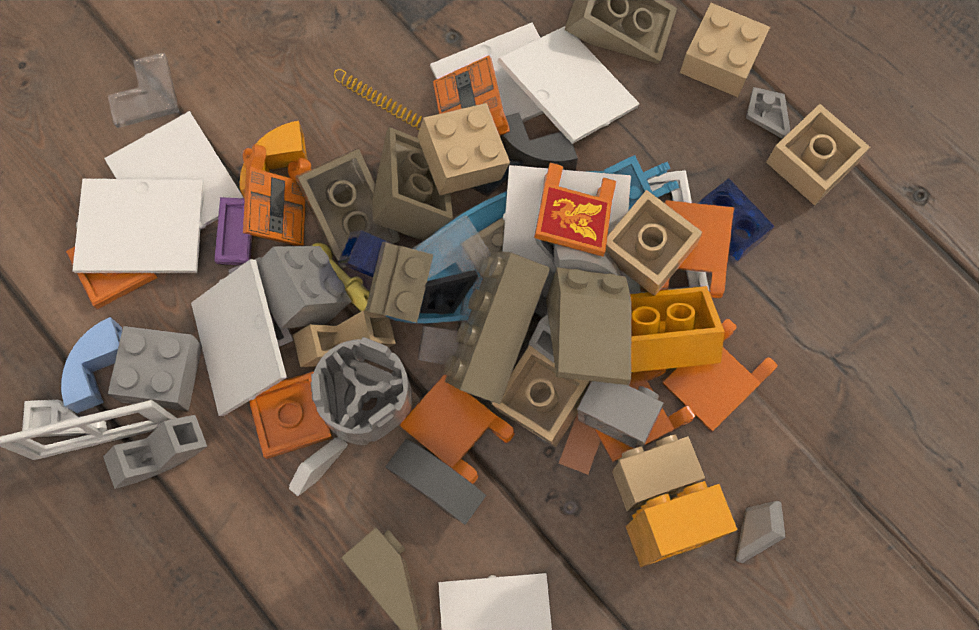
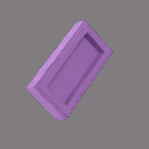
(232, 244)

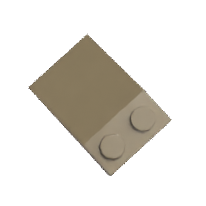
(623, 26)
(406, 191)
(341, 200)
(590, 326)
(386, 576)

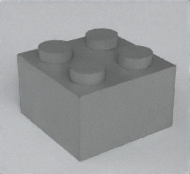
(301, 286)
(155, 368)
(620, 411)

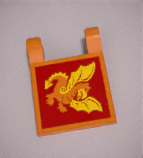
(573, 216)

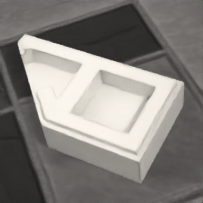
(48, 412)
(316, 465)

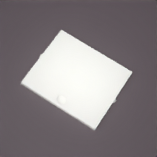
(568, 84)
(512, 96)
(177, 152)
(524, 201)
(138, 226)
(238, 338)
(496, 603)

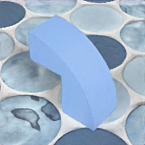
(90, 353)

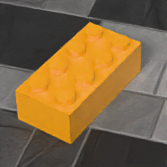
(674, 329)
(679, 524)

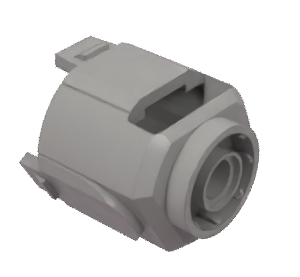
(346, 382)

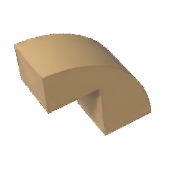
(317, 340)

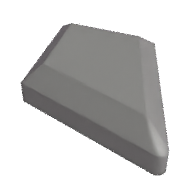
(769, 111)
(760, 529)

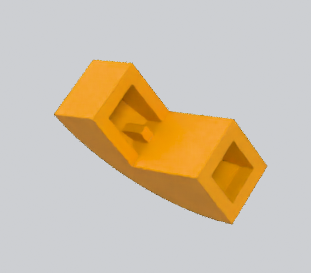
(282, 147)

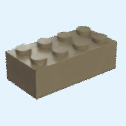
(496, 325)

